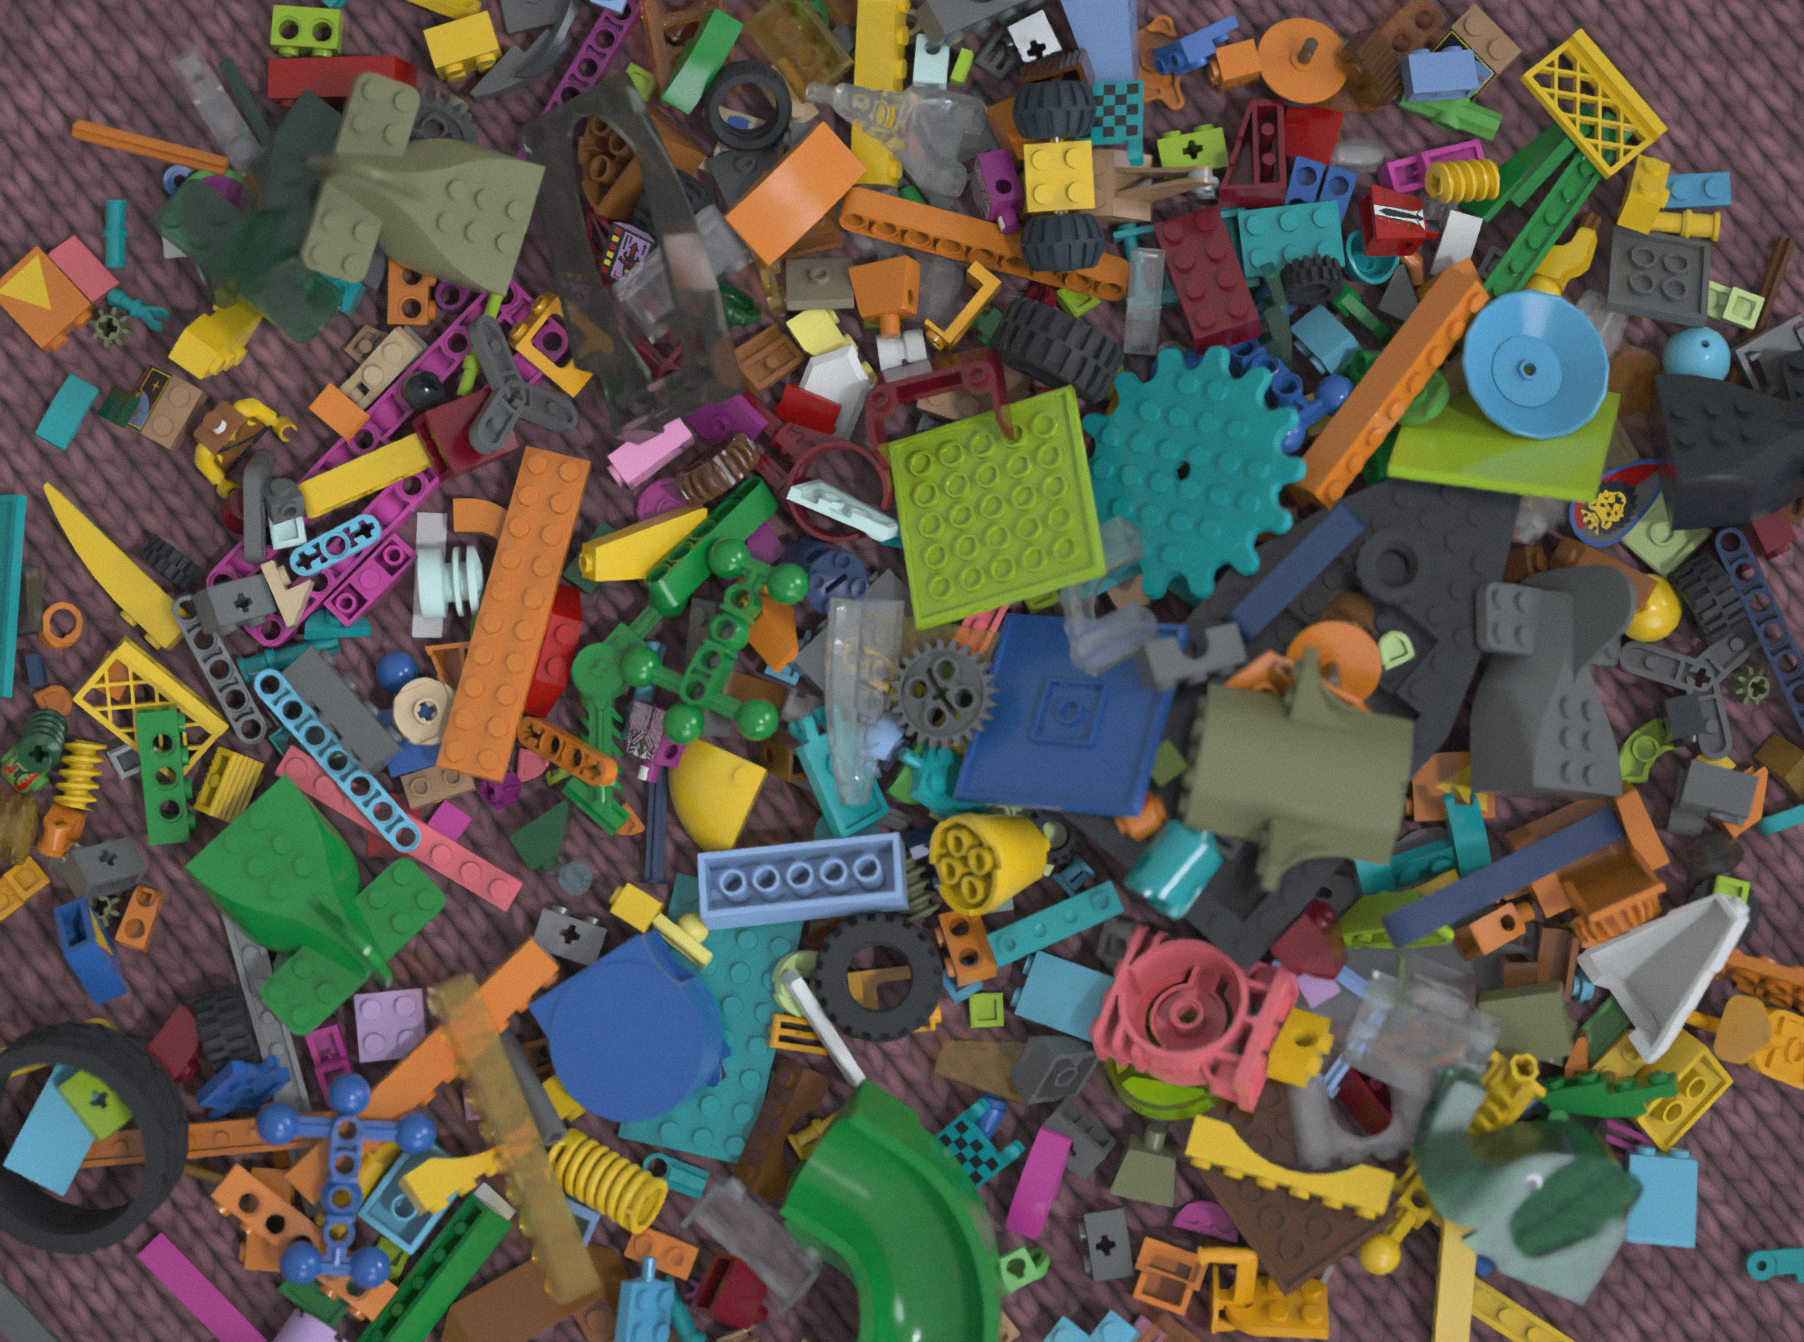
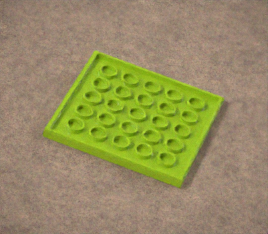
(996, 515)

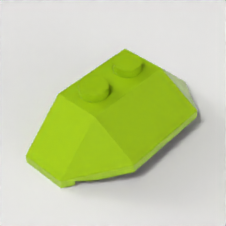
(1363, 926)

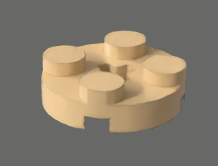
(407, 704)

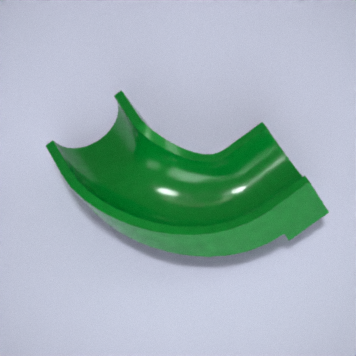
(902, 1222)

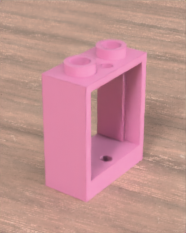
(636, 463)

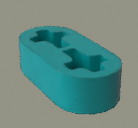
(1781, 820)

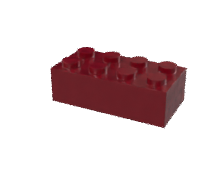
(1207, 280)

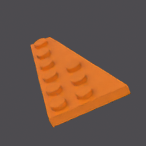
(1765, 979)

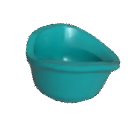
(1366, 268)

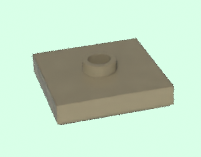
(819, 283)

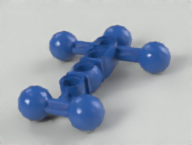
(1285, 386)
(347, 1096)

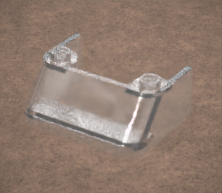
(644, 289)
(758, 1240)

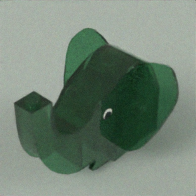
(1537, 1193)

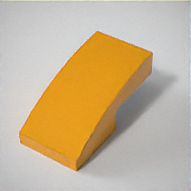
(20, 886)

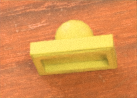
(685, 937)

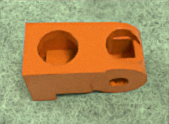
(140, 919)

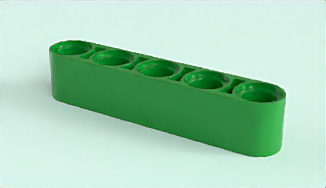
(688, 562)

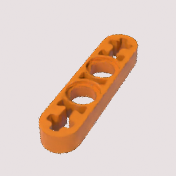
(565, 755)

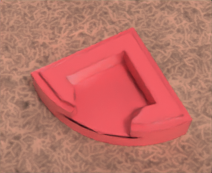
(530, 765)

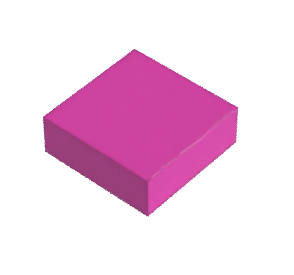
(450, 820)

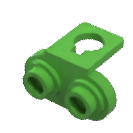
(1022, 1267)

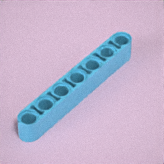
(323, 751)

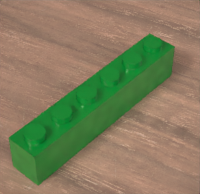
(440, 1274)

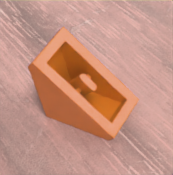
(339, 412)

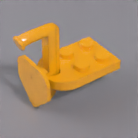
(1761, 1036)
(1258, 1305)

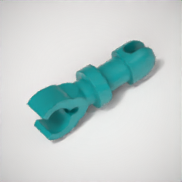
(137, 308)

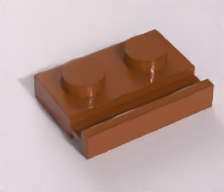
(819, 238)
(767, 359)

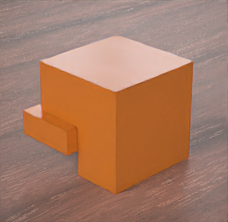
(1166, 1275)

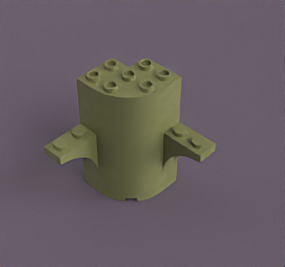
(1296, 773)

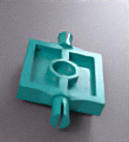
(936, 778)

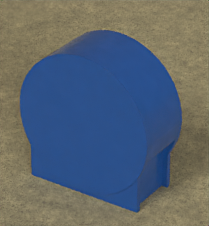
(632, 1032)

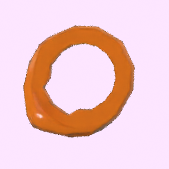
(55, 643)

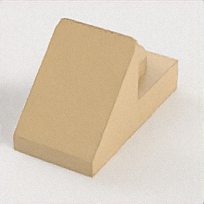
(291, 601)

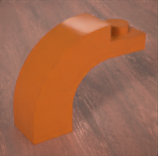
(478, 517)

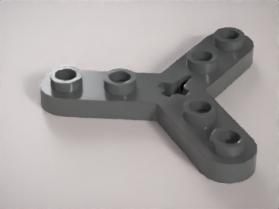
(528, 401)
(1716, 661)

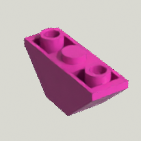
(372, 581)

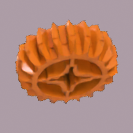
(1615, 924)

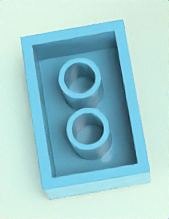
(392, 1211)

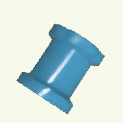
(1074, 875)

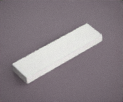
(823, 1028)

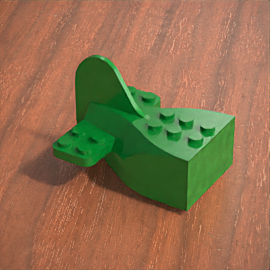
(299, 893)

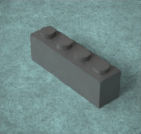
(344, 711)

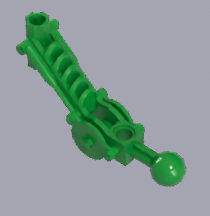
(600, 683)

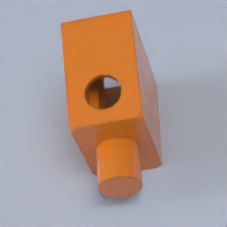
(887, 292)
(1492, 929)

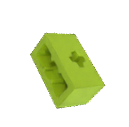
(1205, 139)
(99, 1122)

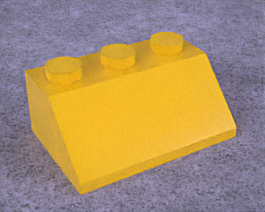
(1700, 1085)

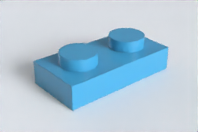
(1698, 191)

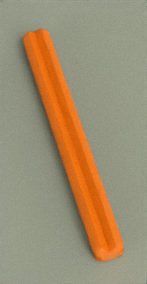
(150, 147)

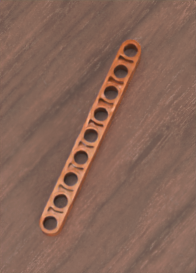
(969, 241)

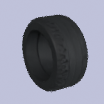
(747, 139)

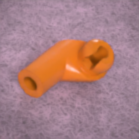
(1415, 269)

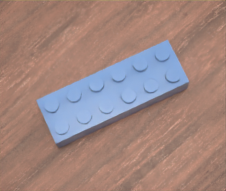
(802, 881)

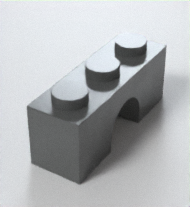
(1164, 666)

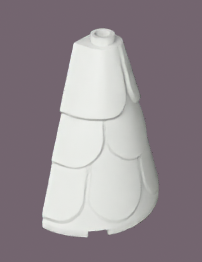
(1666, 967)

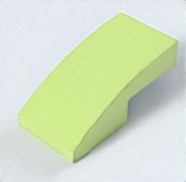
(1733, 306)

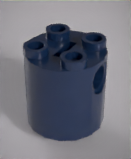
(829, 571)

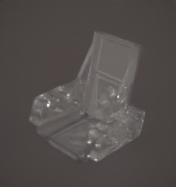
(1419, 1025)

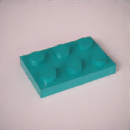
(1288, 234)

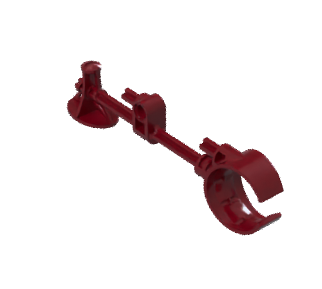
(793, 440)

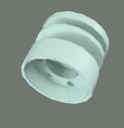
(449, 582)

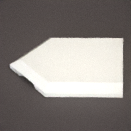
(841, 380)

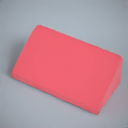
(83, 269)

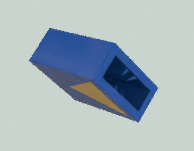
(90, 950)

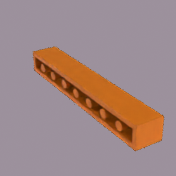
(1390, 386)

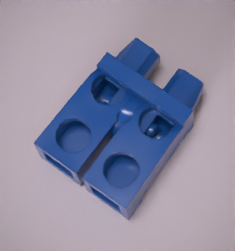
(1306, 180)

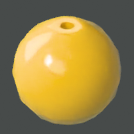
(1659, 614)

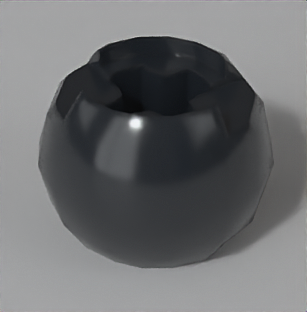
(423, 391)

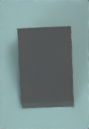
(1398, 299)

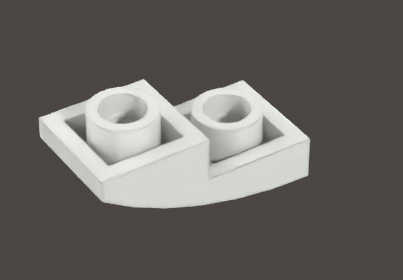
(1456, 240)

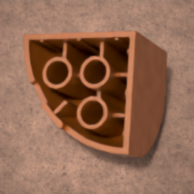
(613, 169)

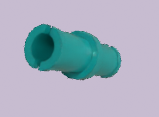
(115, 234)

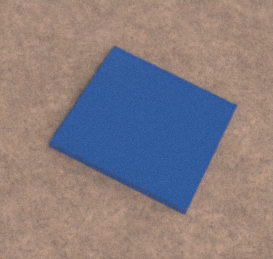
(1061, 732)

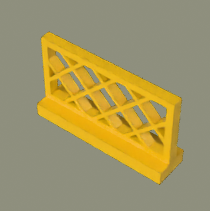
(1610, 91)
(163, 682)

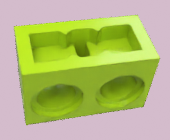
(308, 21)

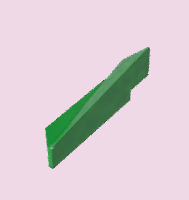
(1528, 170)

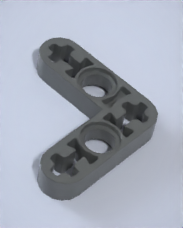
(256, 476)

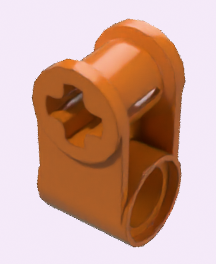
(61, 830)

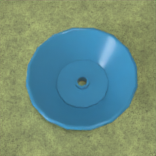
(1559, 349)

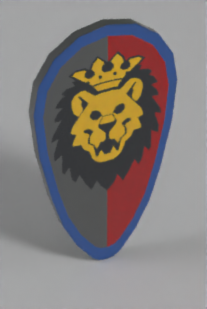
(1619, 504)

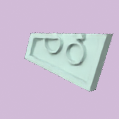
(844, 508)

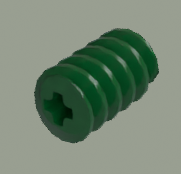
(42, 740)

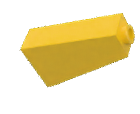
(638, 548)

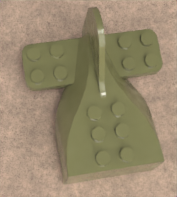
(424, 201)

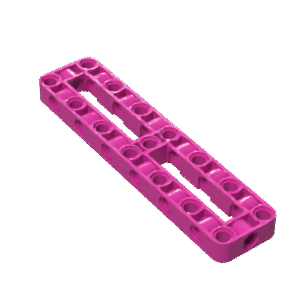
(387, 416)

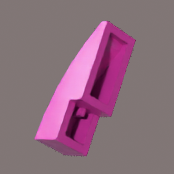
(1409, 173)
(329, 1054)
(1039, 1183)

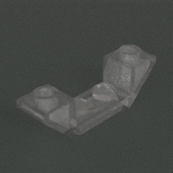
(1539, 514)

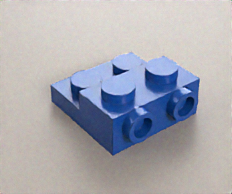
(1191, 50)

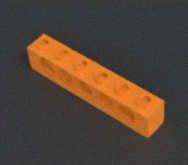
(239, 1182)

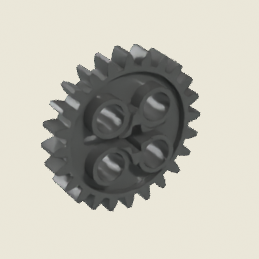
(452, 121)
(968, 676)

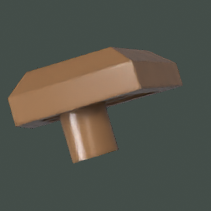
(365, 343)

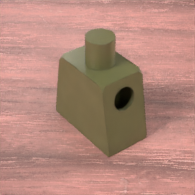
(1146, 1168)

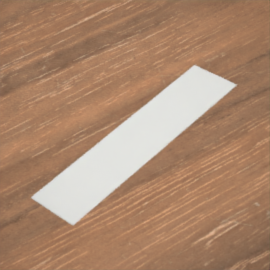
(430, 535)

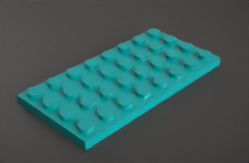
(740, 981)

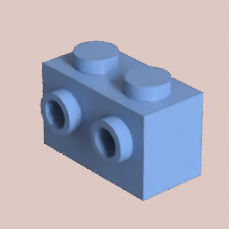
(1439, 75)

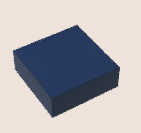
(36, 671)

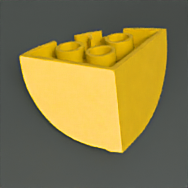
(714, 794)

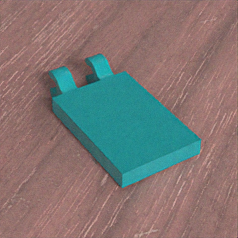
(817, 763)

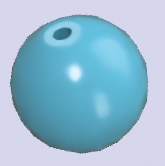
(1696, 353)

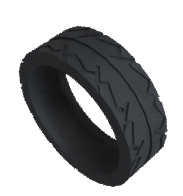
(156, 1107)

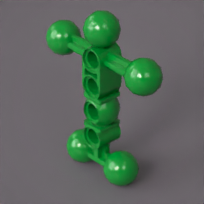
(754, 718)

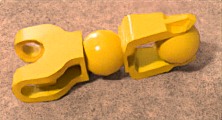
(1563, 264)

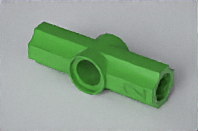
(1458, 116)

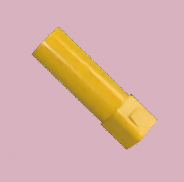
(370, 1176)

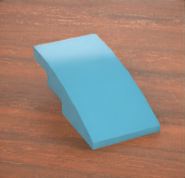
(52, 1138)

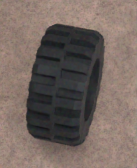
(1057, 349)
(832, 968)

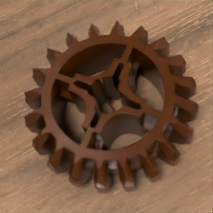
(716, 469)

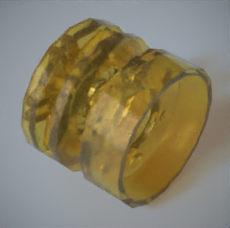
(17, 827)

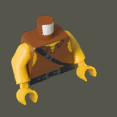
(230, 434)

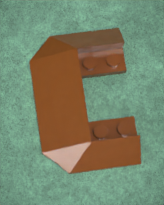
(520, 1307)

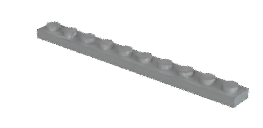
(273, 1036)

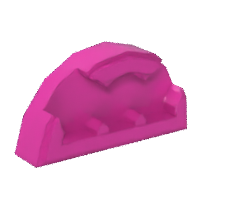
(1206, 1218)

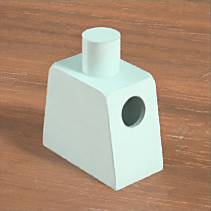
(930, 63)

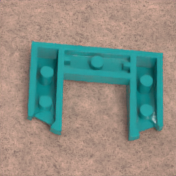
(1462, 849)

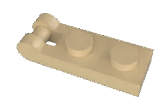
(381, 368)

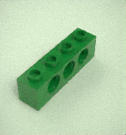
(164, 827)

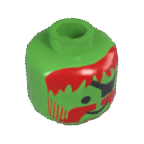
(19, 777)

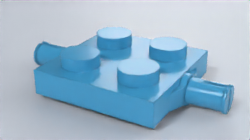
(645, 1307)

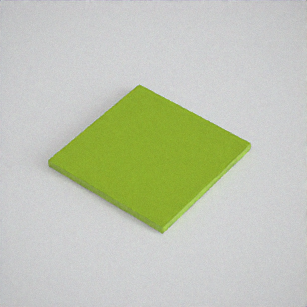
(1475, 452)

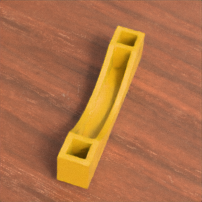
(440, 1178)
(1359, 1187)

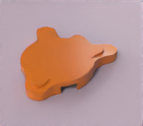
(1158, 87)

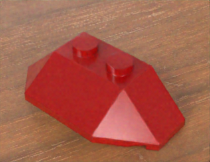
(556, 652)

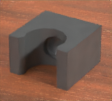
(1717, 793)

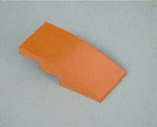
(794, 193)

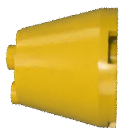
(986, 859)

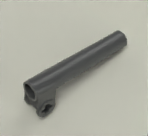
(539, 1104)

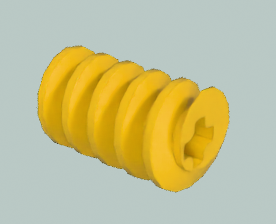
(1463, 180)
(79, 774)

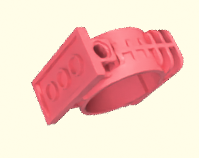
(1202, 1050)

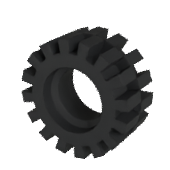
(1312, 280)
(171, 562)
(1074, 835)

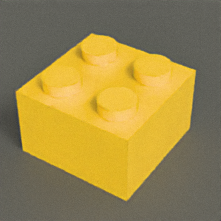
(463, 47)

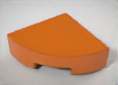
(633, 824)

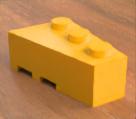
(216, 340)

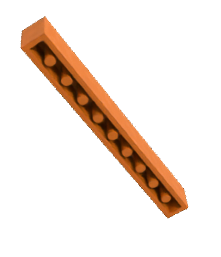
(429, 1063)

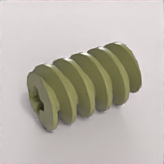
(917, 896)

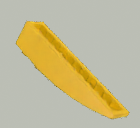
(122, 578)

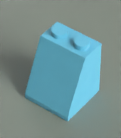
(1061, 994)
(1669, 1196)

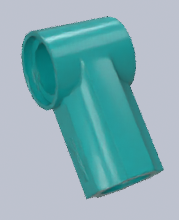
(681, 1175)

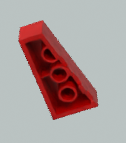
(330, 76)

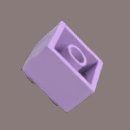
(390, 1023)

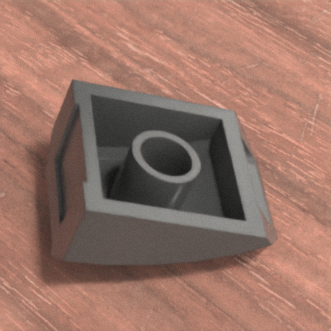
(1053, 1068)

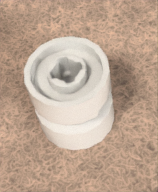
(901, 351)

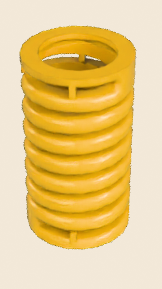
(614, 1193)

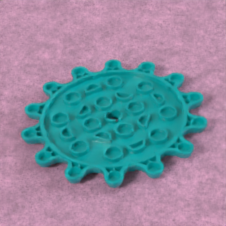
(1233, 459)

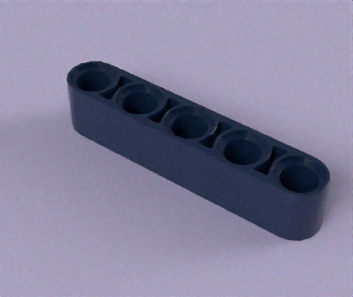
(1295, 572)

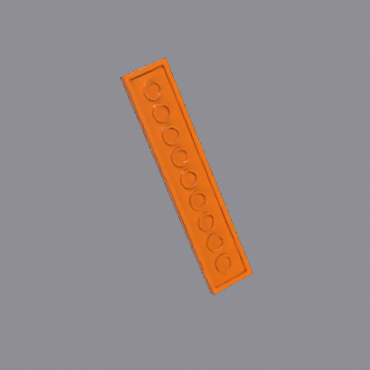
(514, 614)

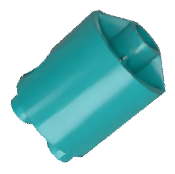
(1174, 868)

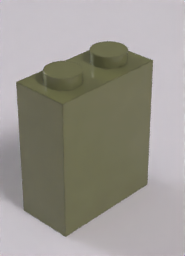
(1531, 1020)

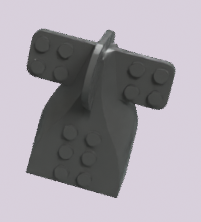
(1537, 708)

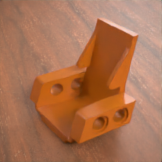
(1608, 877)

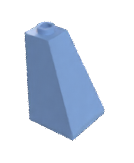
(1108, 35)

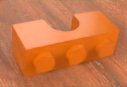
(253, 1249)

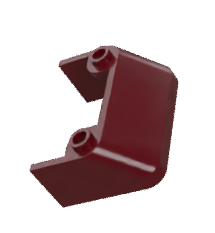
(975, 369)

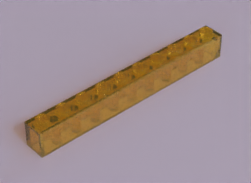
(513, 1138)

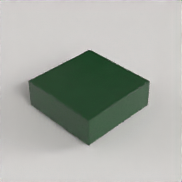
(119, 407)

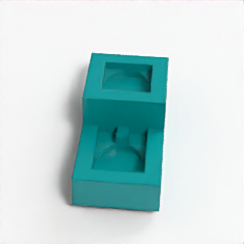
(67, 412)

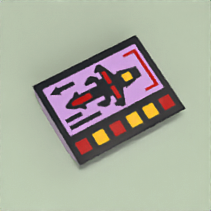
(624, 250)

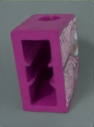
(997, 189)
(648, 741)

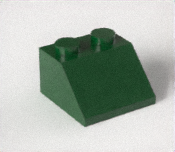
(544, 838)

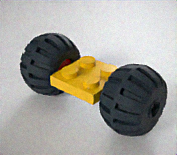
(1058, 176)

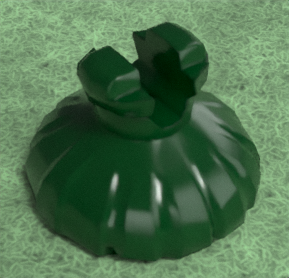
(739, 307)

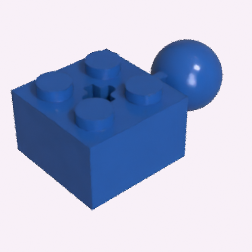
(392, 674)

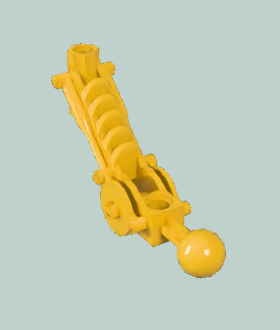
(1509, 1092)

